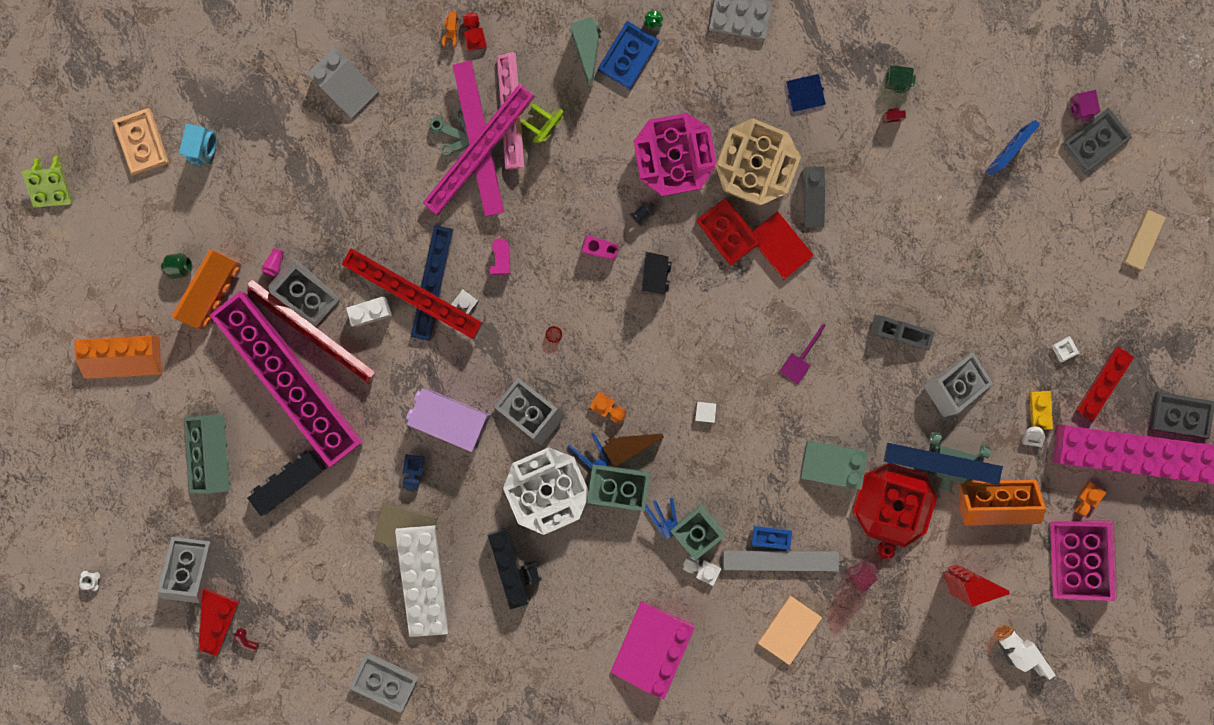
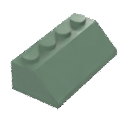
(206, 454)

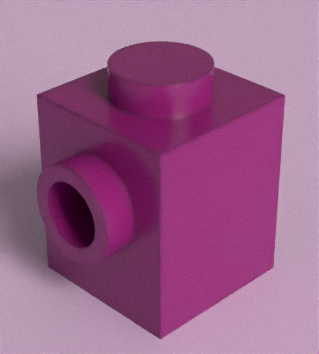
(1085, 105)

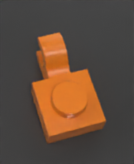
(451, 25)
(1090, 496)

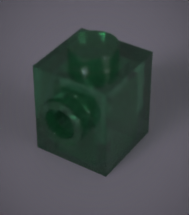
(899, 78)

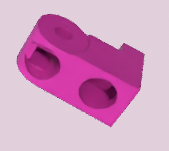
(599, 248)
(502, 257)

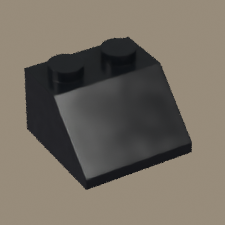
(655, 273)

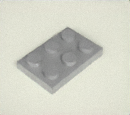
(741, 18)
(384, 682)

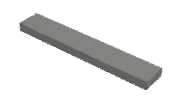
(780, 560)

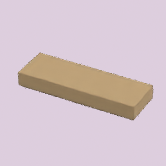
(1144, 239)

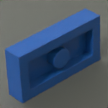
(771, 537)

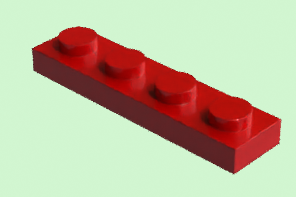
(1104, 383)

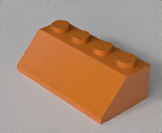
(207, 289)
(118, 356)
(1001, 504)

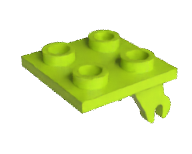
(553, 119)
(47, 186)

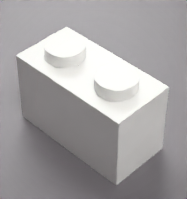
(369, 311)

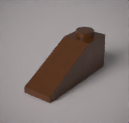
(625, 447)

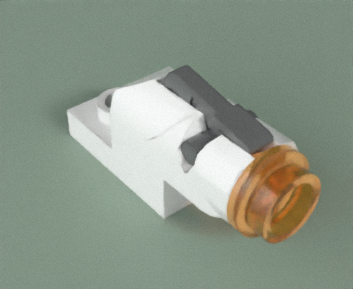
(1021, 653)

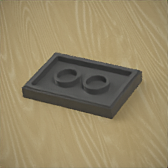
(1096, 140)
(1182, 415)

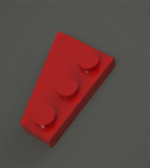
(215, 621)

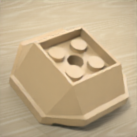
(776, 160)

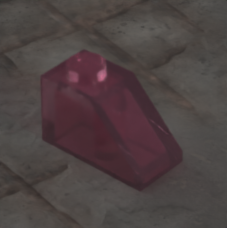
(862, 575)

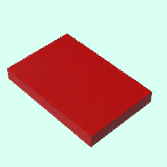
(728, 231)
(781, 245)

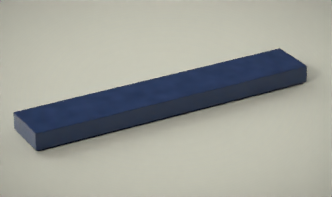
(433, 278)
(943, 463)

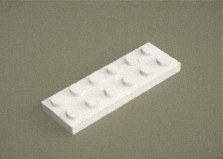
(422, 581)

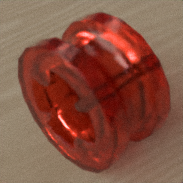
(558, 330)

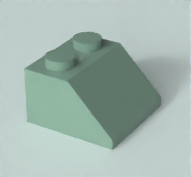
(698, 531)

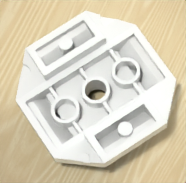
(542, 511)

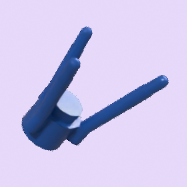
(605, 461)
(666, 524)

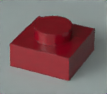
(894, 115)

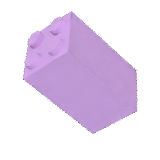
(447, 419)

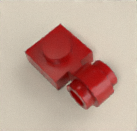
(475, 36)

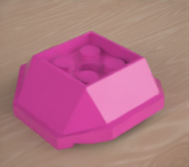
(679, 134)

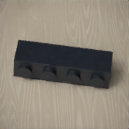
(286, 483)
(508, 568)

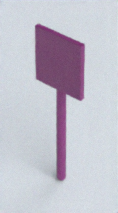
(795, 367)

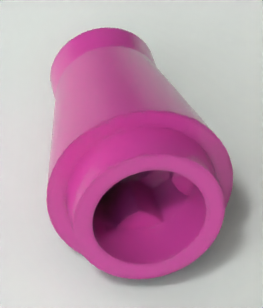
(272, 264)

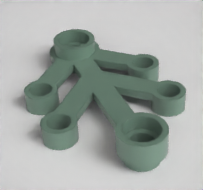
(464, 142)

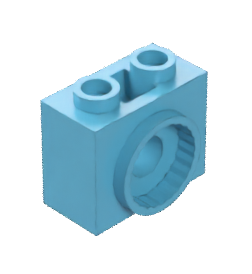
(198, 144)

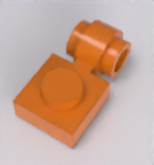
(603, 404)

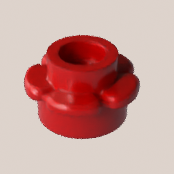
(881, 550)

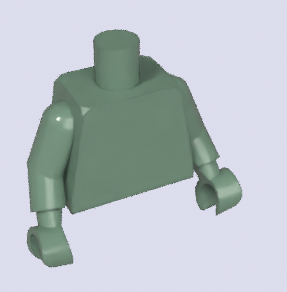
(947, 480)

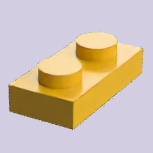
(1041, 409)

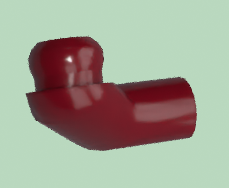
(243, 642)

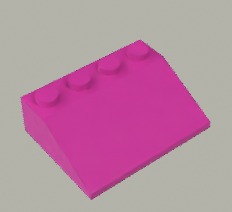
(1084, 560)
(652, 649)

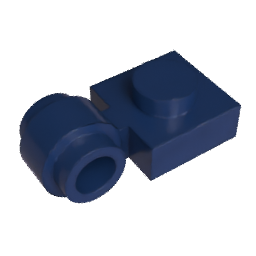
(413, 466)

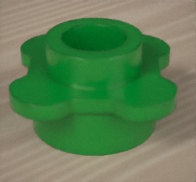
(653, 19)

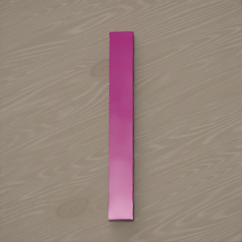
(474, 123)
(479, 149)

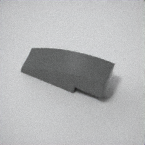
(901, 332)

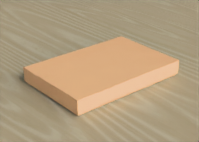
(140, 141)
(789, 630)

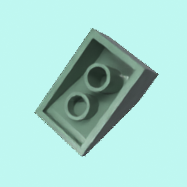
(586, 40)
(834, 464)
(618, 487)

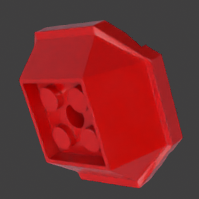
(875, 502)

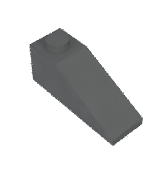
(813, 196)

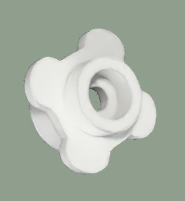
(85, 585)

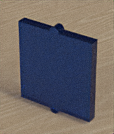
(805, 93)

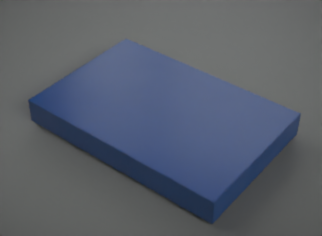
(628, 55)
(1012, 147)

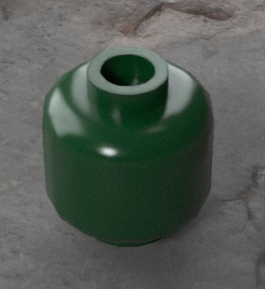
(176, 266)

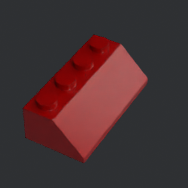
(972, 587)

